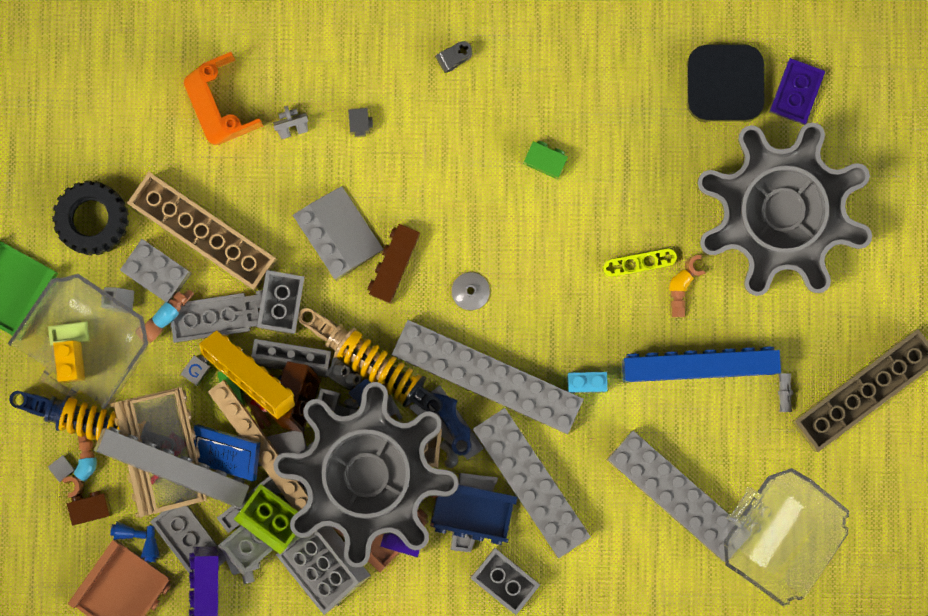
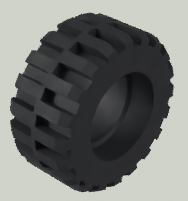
(72, 200)

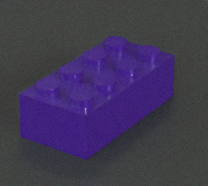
(203, 581)

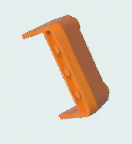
(216, 128)

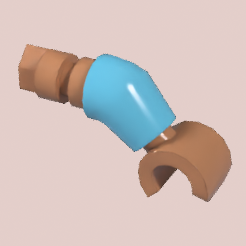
(166, 314)
(85, 468)

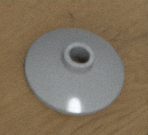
(470, 301)

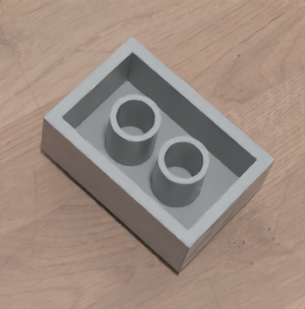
(155, 271)
(505, 581)

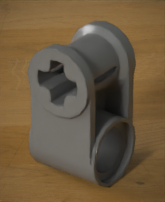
(450, 57)

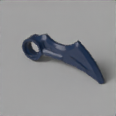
(453, 424)

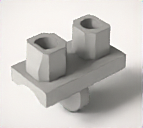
(282, 126)

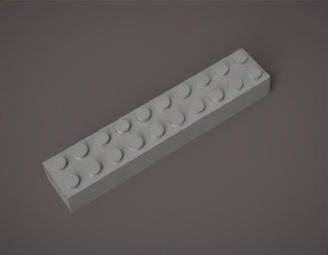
(487, 377)

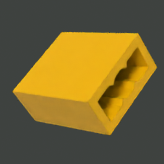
(69, 361)

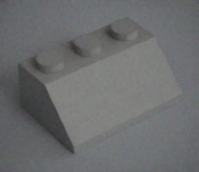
(280, 302)

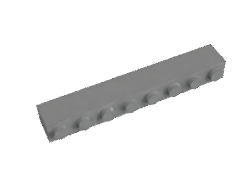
(169, 467)

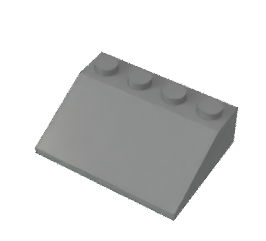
(338, 232)
(321, 568)

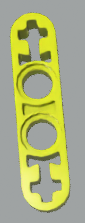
(639, 260)

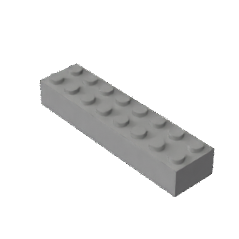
(531, 483)
(673, 492)

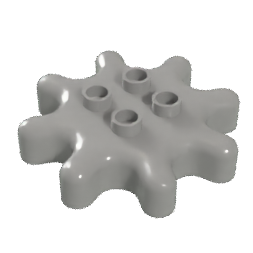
(784, 209)
(366, 474)

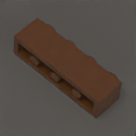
(394, 263)

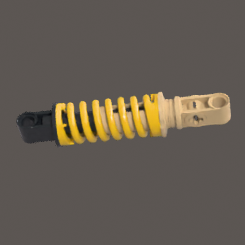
(371, 362)

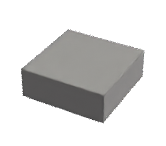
(61, 468)

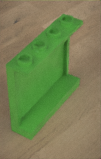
(20, 286)

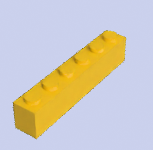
(247, 374)

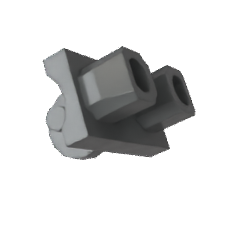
(343, 374)

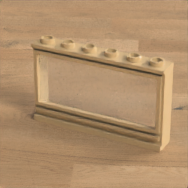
(164, 422)

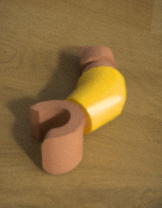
(680, 283)

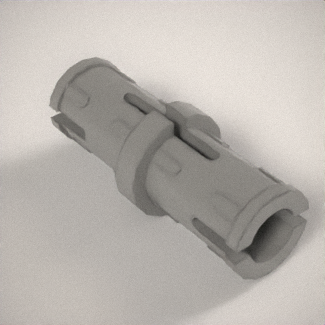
(785, 392)

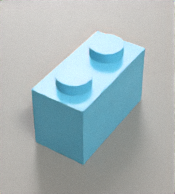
(587, 382)

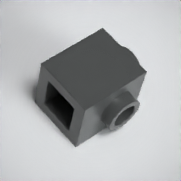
(360, 122)

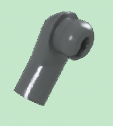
(452, 458)

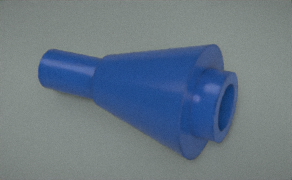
(122, 531)
(150, 549)

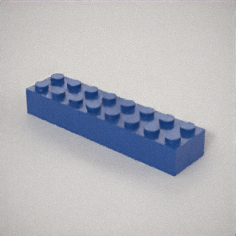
(701, 366)

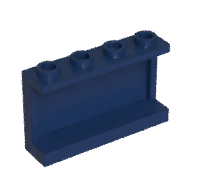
(474, 513)

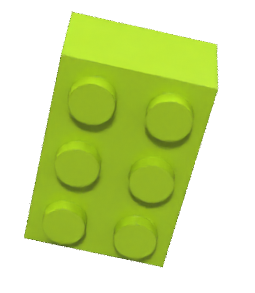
(268, 518)

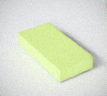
(69, 332)

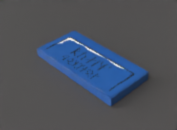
(227, 452)

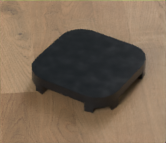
(725, 83)

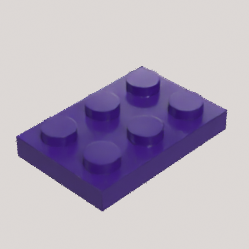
(797, 91)

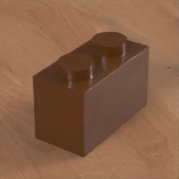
(89, 509)

